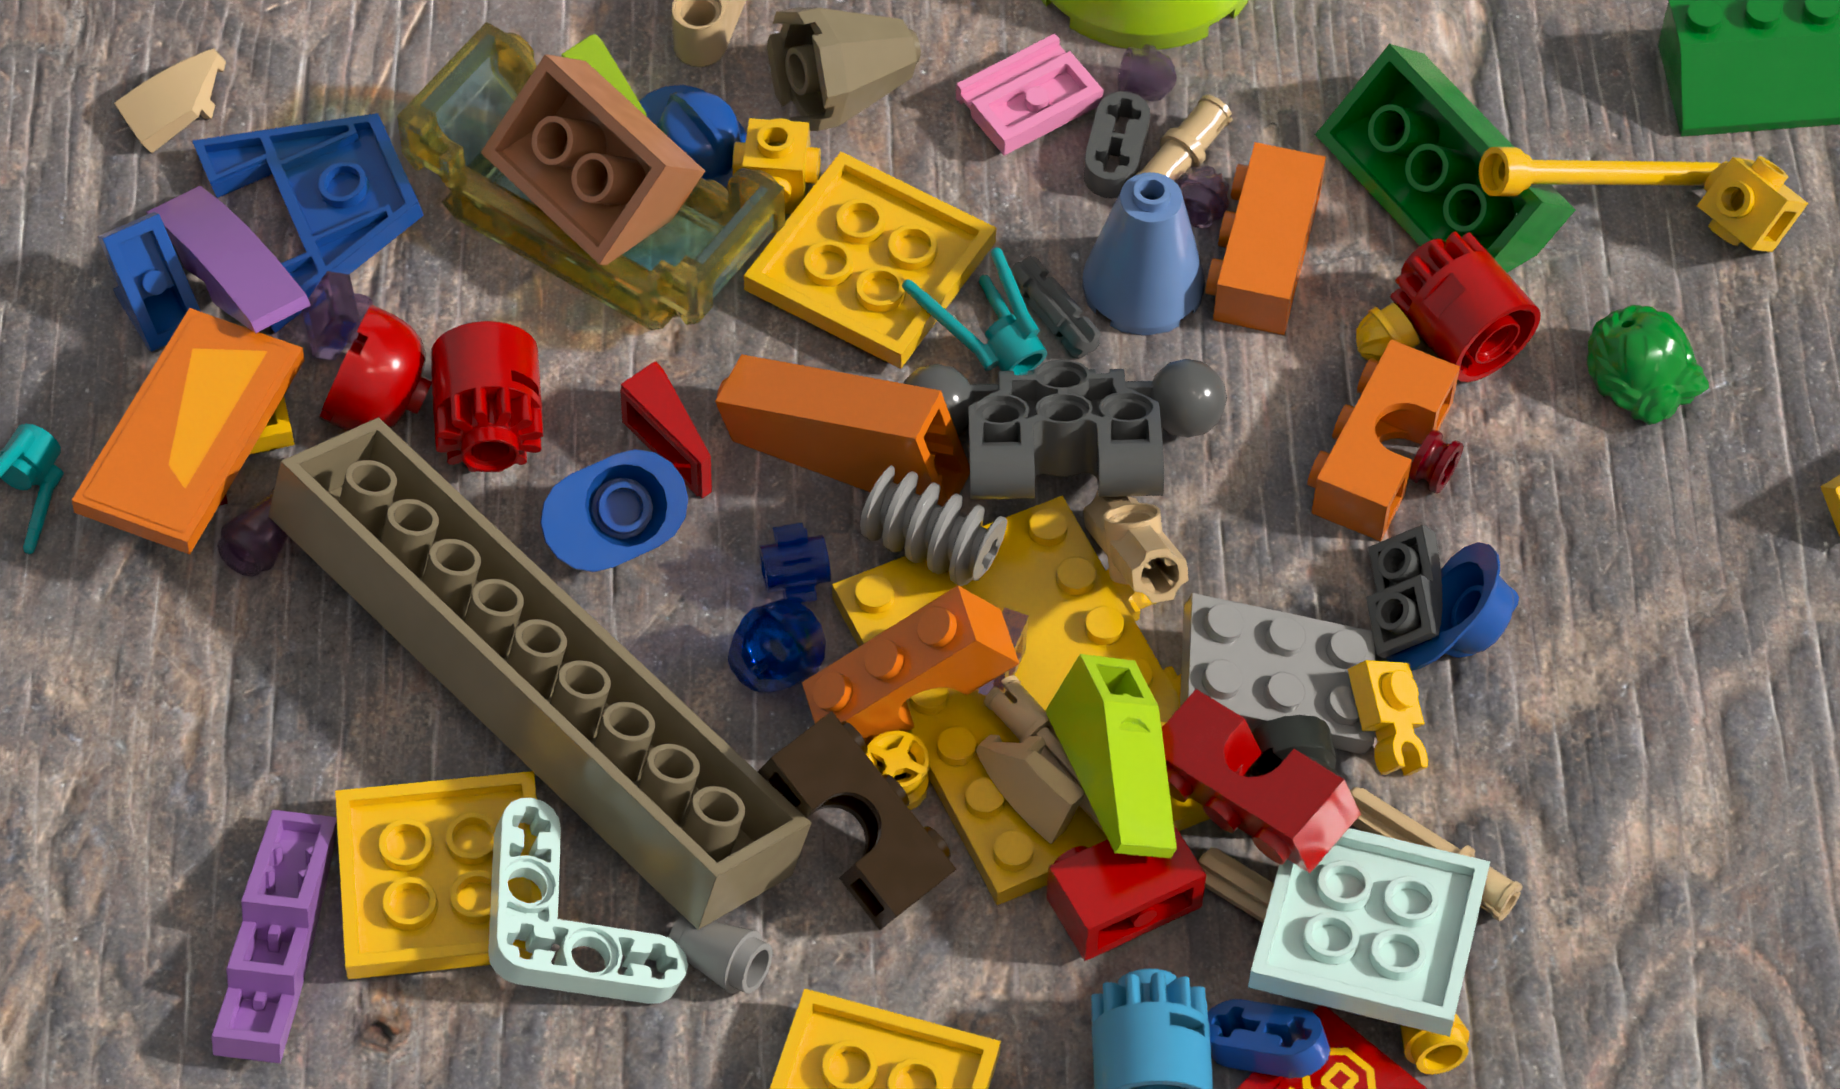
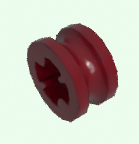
(1435, 461)

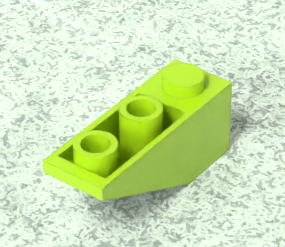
(1117, 752)

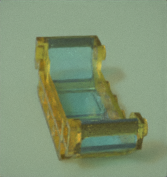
(651, 283)

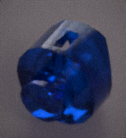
(780, 642)

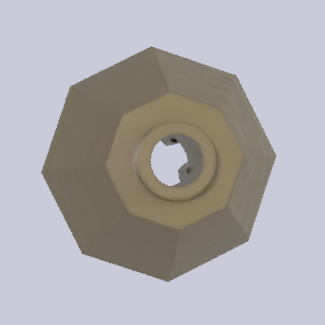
(838, 62)

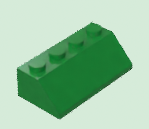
(1752, 64)
(1420, 155)

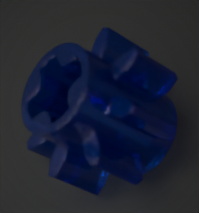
(795, 563)

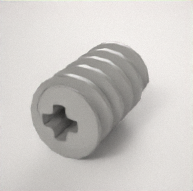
(929, 529)

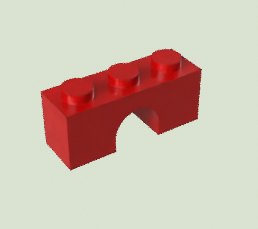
(1287, 812)

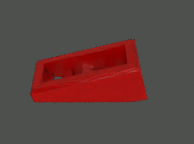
(662, 423)

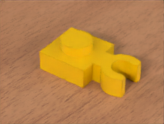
(1390, 707)

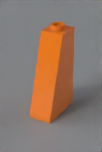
(843, 424)

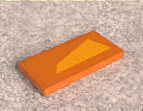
(188, 431)

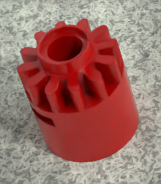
(1465, 305)
(486, 395)

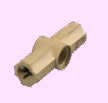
(1136, 546)

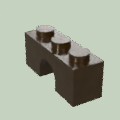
(900, 856)

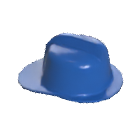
(699, 125)
(614, 510)
(1474, 608)

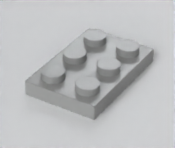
(1275, 665)

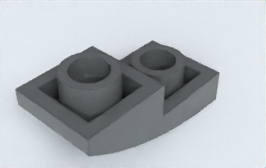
(1408, 591)

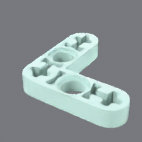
(541, 928)

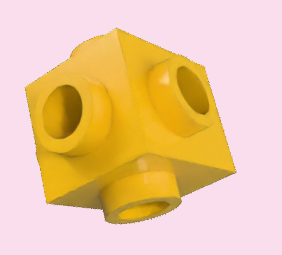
(784, 153)
(1750, 203)

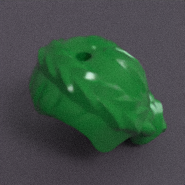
(1644, 363)

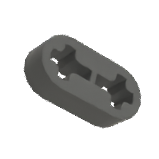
(1106, 142)

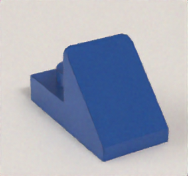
(148, 278)

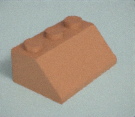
(590, 159)

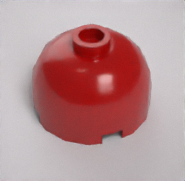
(378, 374)

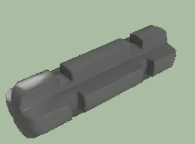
(1056, 307)

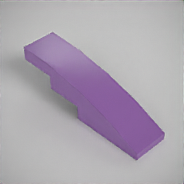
(230, 260)
(275, 936)

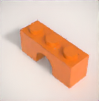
(1400, 398)
(945, 644)

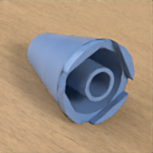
(1145, 259)

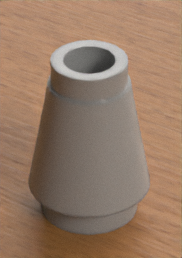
(725, 954)

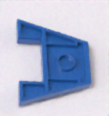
(335, 181)

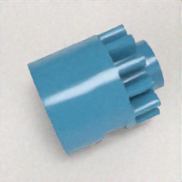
(1151, 1033)

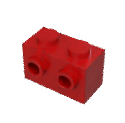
(1118, 897)

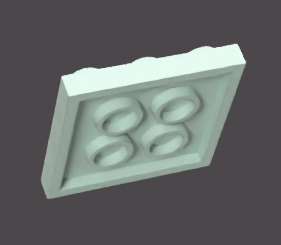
(1373, 930)

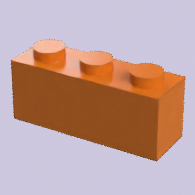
(1265, 238)

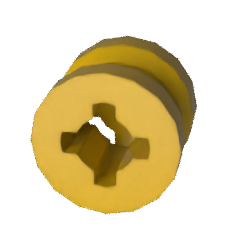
(900, 753)

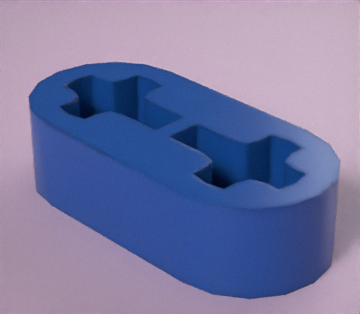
(1275, 1041)

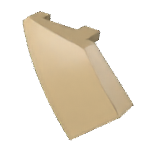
(172, 99)
(1031, 784)

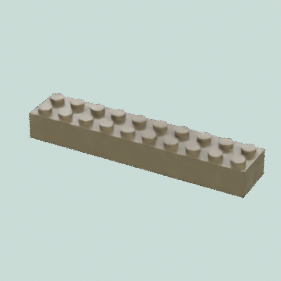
(539, 672)

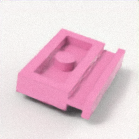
(1029, 94)

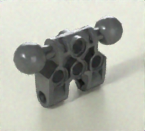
(1075, 423)

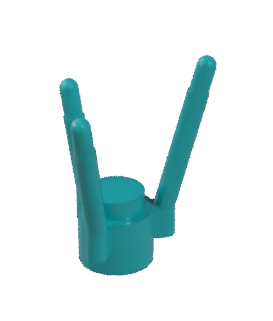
(1011, 339)
(30, 461)

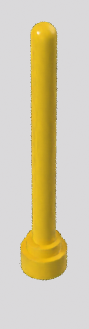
(1510, 171)

